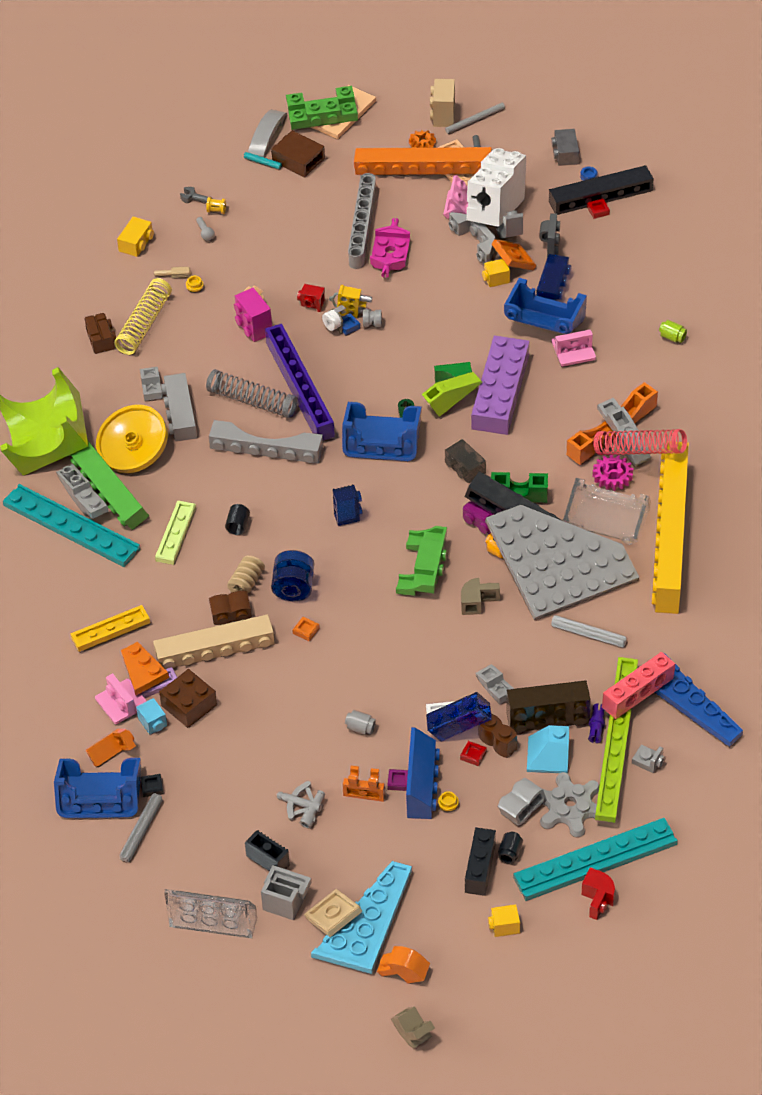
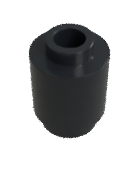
(510, 847)

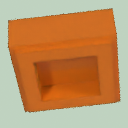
(306, 628)

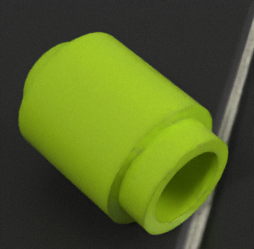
(673, 331)

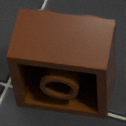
(188, 698)

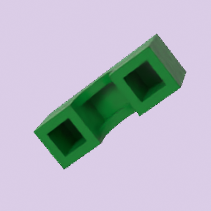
(533, 489)

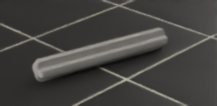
(589, 631)
(140, 827)

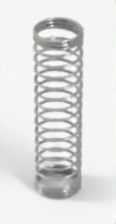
(286, 402)

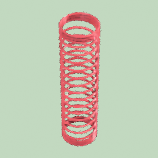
(608, 441)

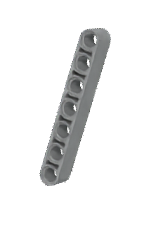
(362, 221)

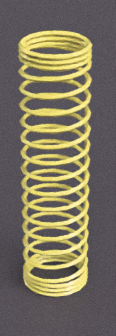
(129, 338)

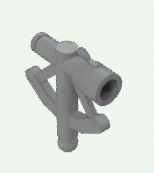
(311, 806)

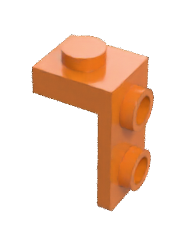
(110, 745)

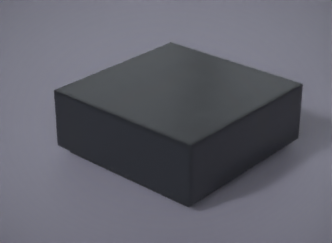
(151, 784)

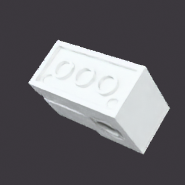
(496, 187)

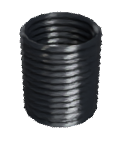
(237, 519)

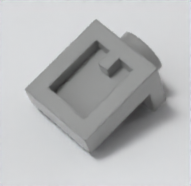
(648, 758)

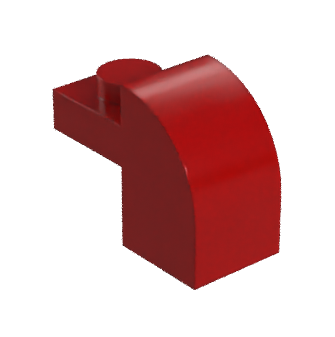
(601, 889)

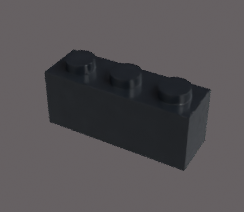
(480, 861)

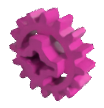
(612, 472)

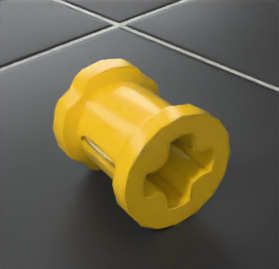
(216, 205)

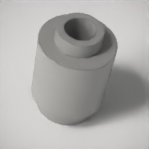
(360, 722)

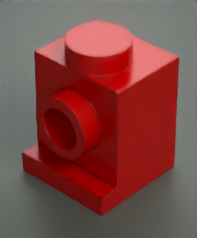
(312, 296)

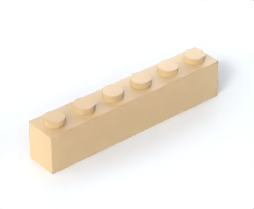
(214, 642)

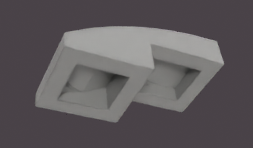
(151, 383)
(494, 683)

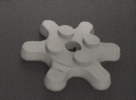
(570, 815)

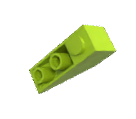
(450, 391)

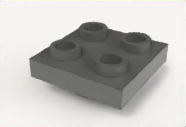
(549, 234)

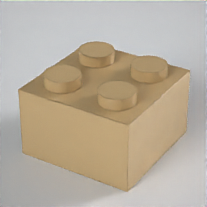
(442, 102)

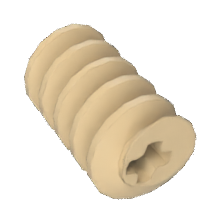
(246, 574)

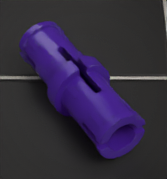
(596, 723)

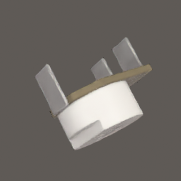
(333, 319)

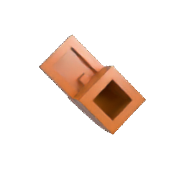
(404, 962)

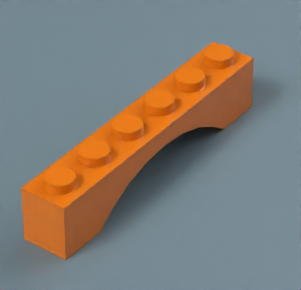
(638, 404)

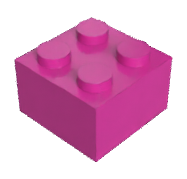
(252, 314)

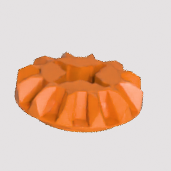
(428, 142)

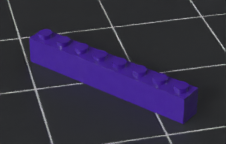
(299, 381)

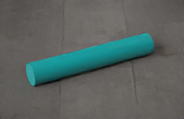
(262, 160)

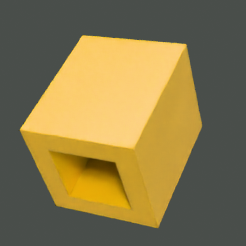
(496, 273)
(504, 920)

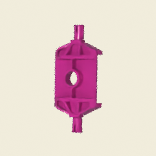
(390, 239)

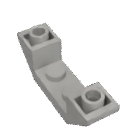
(511, 225)
(460, 226)

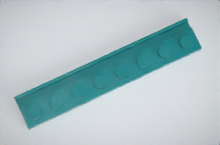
(71, 525)
(600, 856)

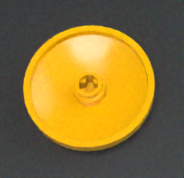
(132, 438)

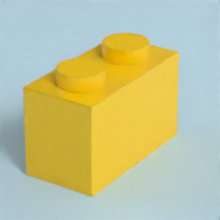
(135, 236)

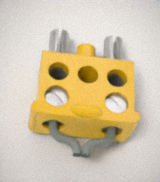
(351, 300)

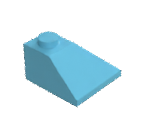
(548, 750)

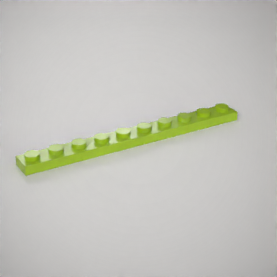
(614, 753)

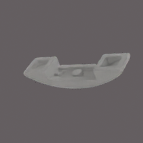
(265, 131)

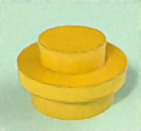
(194, 283)
(448, 801)

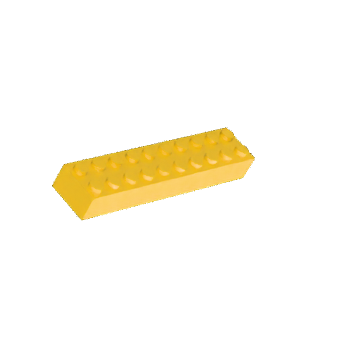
(671, 530)

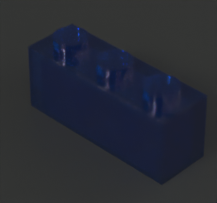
(554, 277)
(458, 716)

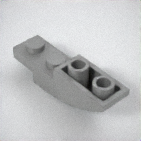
(620, 420)
(81, 492)

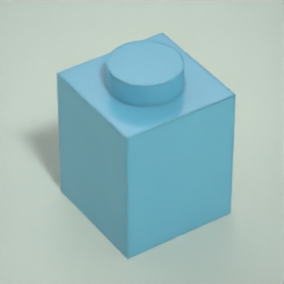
(151, 716)

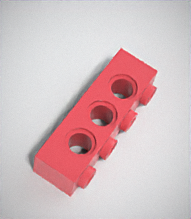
(638, 685)

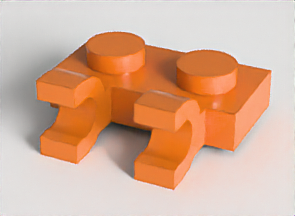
(364, 789)

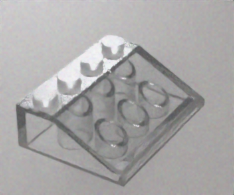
(210, 913)

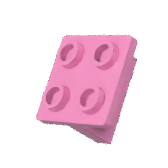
(456, 198)
(574, 348)
(119, 699)

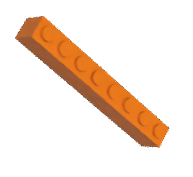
(419, 160)

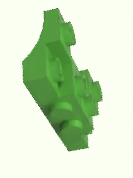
(322, 111)
(428, 563)

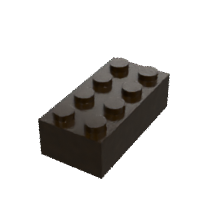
(548, 706)

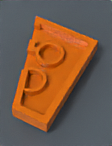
(142, 668)

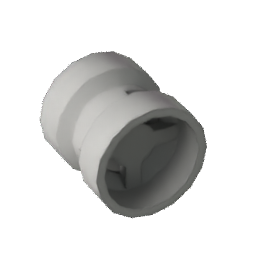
(372, 318)

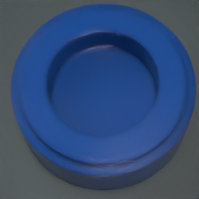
(588, 173)

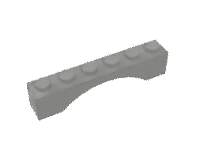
(302, 447)

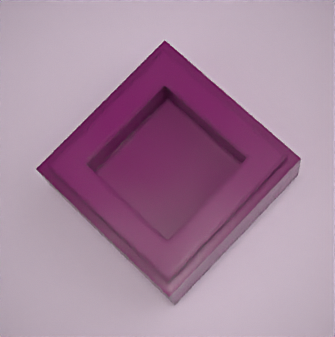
(397, 780)

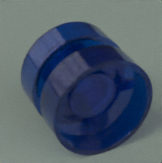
(292, 575)

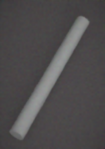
(474, 118)

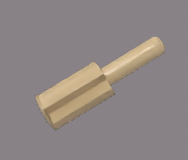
(176, 272)

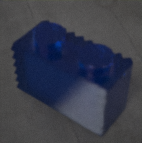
(347, 505)

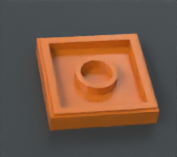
(513, 254)

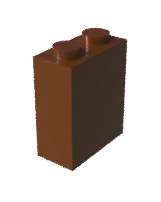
(298, 153)

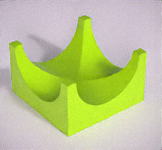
(45, 427)

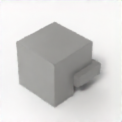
(284, 892)

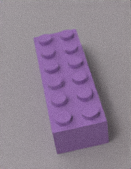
(500, 385)

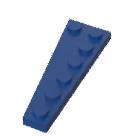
(694, 704)

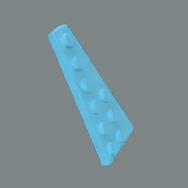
(362, 939)

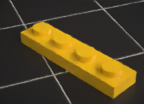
(110, 628)

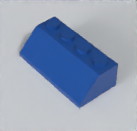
(421, 775)

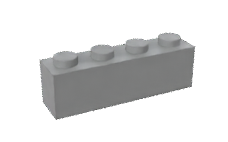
(180, 407)

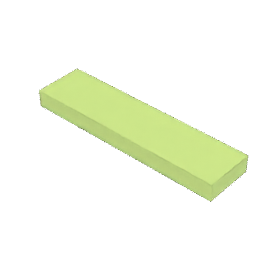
(175, 532)

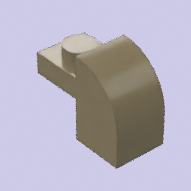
(474, 593)
(412, 1026)

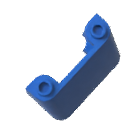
(545, 313)
(380, 436)
(97, 793)

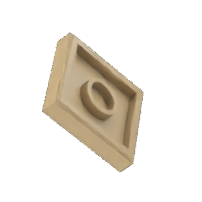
(333, 913)

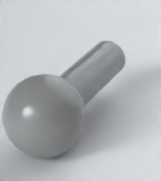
(207, 233)

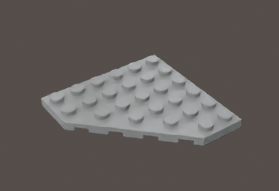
(556, 560)

